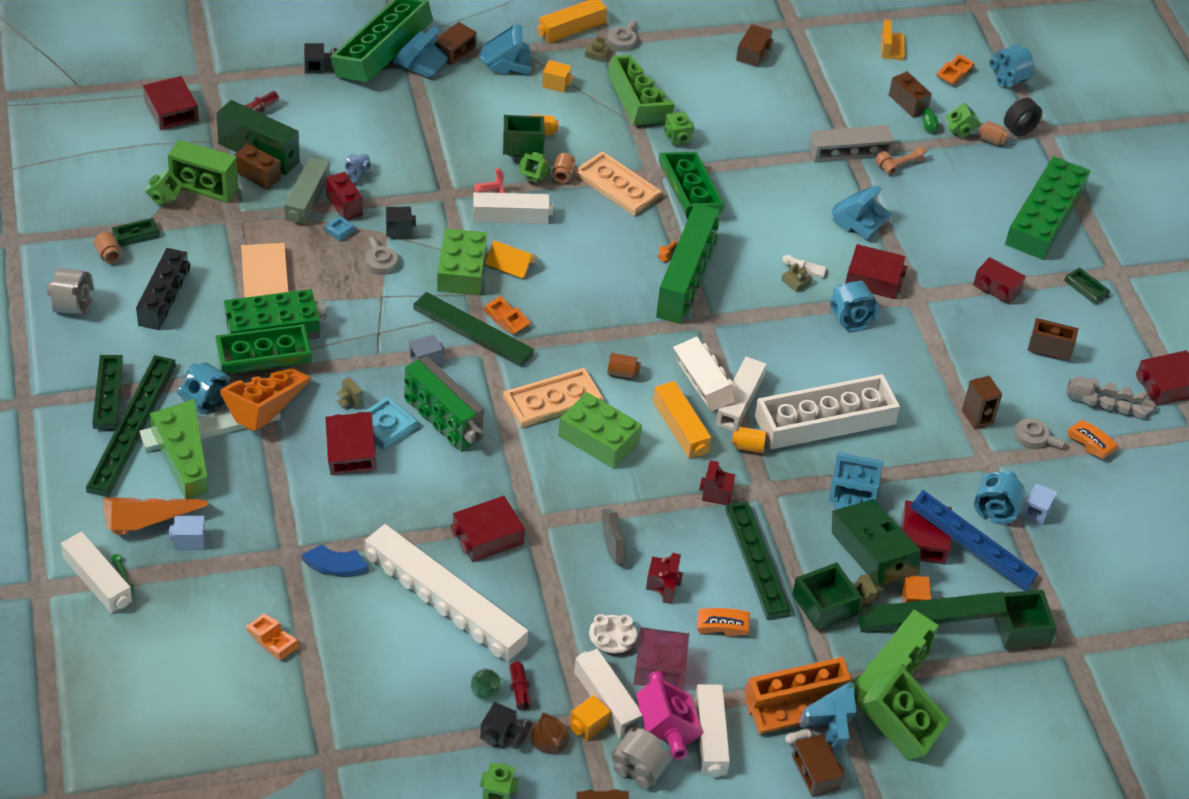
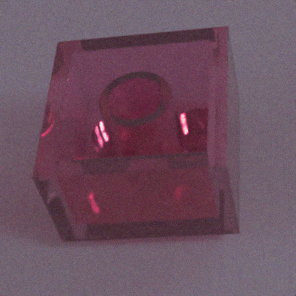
(661, 652)

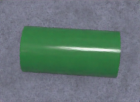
(690, 181)
(263, 349)

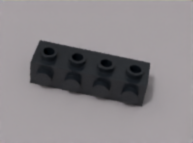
(162, 288)

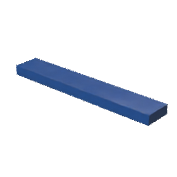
(974, 540)

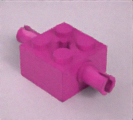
(669, 714)

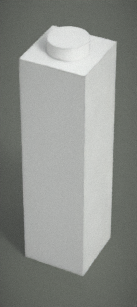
(511, 208)
(746, 386)
(96, 572)
(604, 684)
(713, 741)

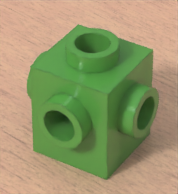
(962, 120)
(678, 128)
(528, 163)
(164, 187)
(499, 781)

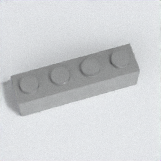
(850, 143)

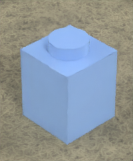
(1039, 503)
(188, 532)

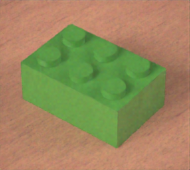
(204, 170)
(462, 262)
(600, 430)
(904, 712)

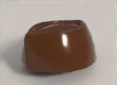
(549, 735)

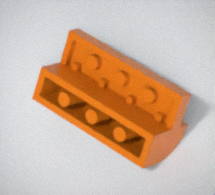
(781, 696)

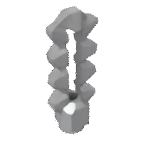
(1083, 390)

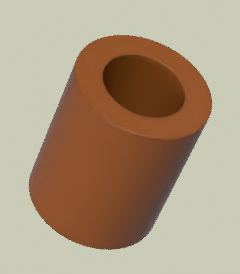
(623, 365)

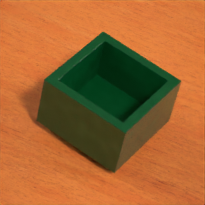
(523, 135)
(826, 596)
(1027, 620)

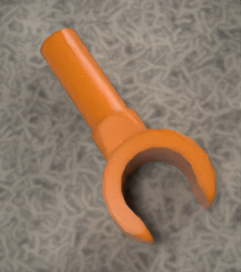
(666, 254)

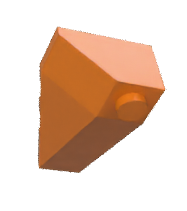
(262, 399)
(133, 514)

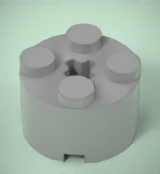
(71, 291)
(641, 757)

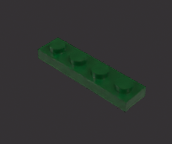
(107, 392)

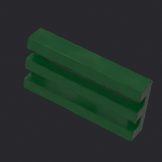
(135, 232)
(1094, 293)

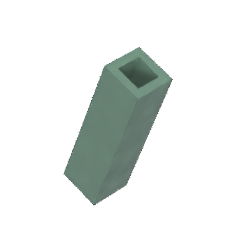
(307, 190)

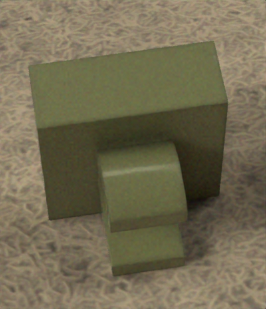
(598, 50)
(796, 277)
(350, 394)
(867, 590)

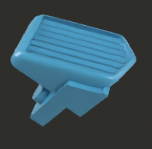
(507, 52)
(421, 54)
(861, 212)
(855, 480)
(834, 711)

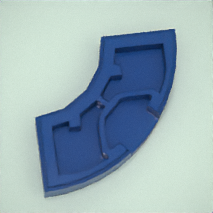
(332, 562)

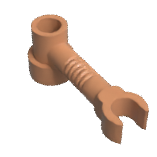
(891, 165)

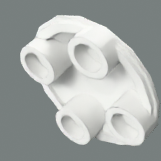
(613, 633)

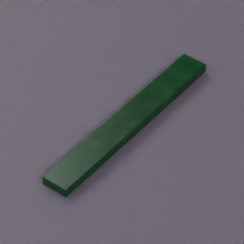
(128, 430)

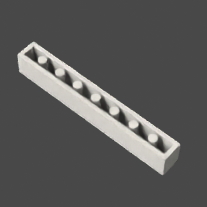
(446, 593)

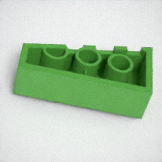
(637, 92)
(180, 442)
(907, 648)

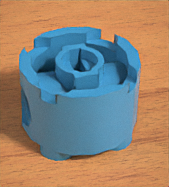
(1012, 65)
(854, 305)
(204, 386)
(999, 497)

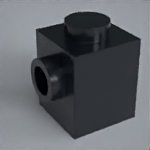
(399, 221)

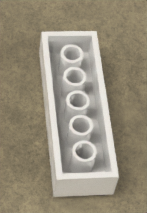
(827, 411)

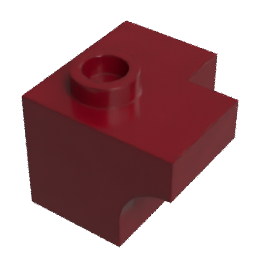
(717, 484)
(664, 576)

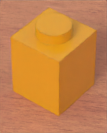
(557, 76)
(589, 718)

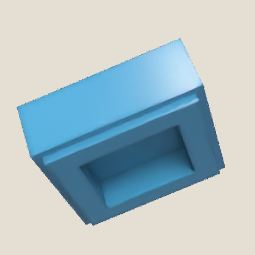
(340, 228)

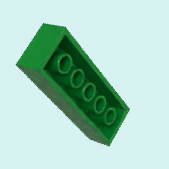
(381, 39)
(1047, 207)
(688, 264)

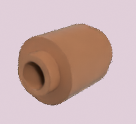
(993, 133)
(563, 168)
(107, 247)

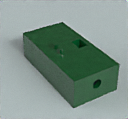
(242, 126)
(876, 542)

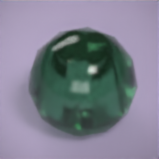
(485, 684)

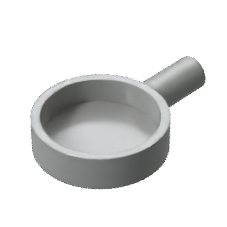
(622, 38)
(380, 259)
(1035, 434)

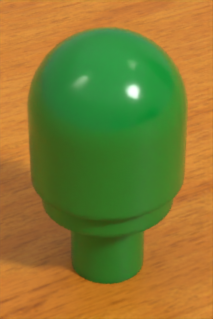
(930, 121)

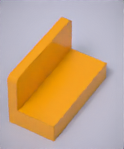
(891, 43)
(509, 259)

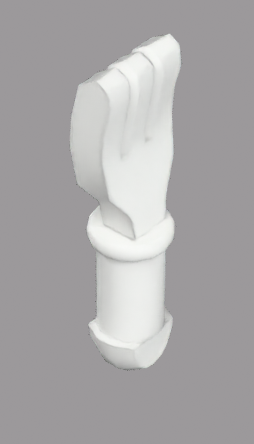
(812, 269)
(807, 732)

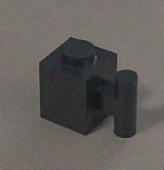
(316, 58)
(501, 724)

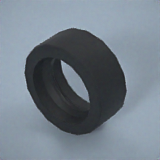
(1019, 109)

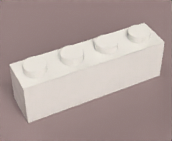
(705, 374)

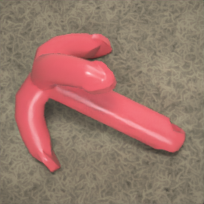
(489, 186)

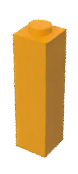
(572, 20)
(681, 419)

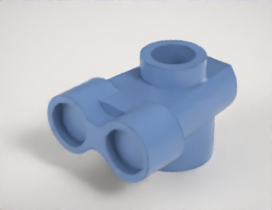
(357, 165)

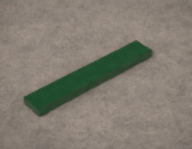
(473, 329)
(757, 561)
(937, 610)

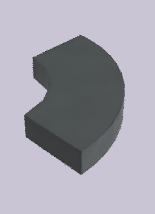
(613, 538)

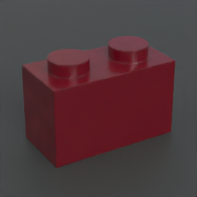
(344, 196)
(999, 280)

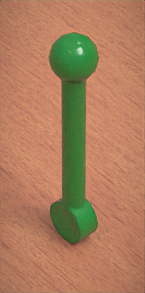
(116, 559)

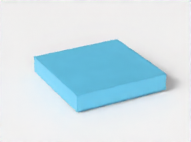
(391, 422)

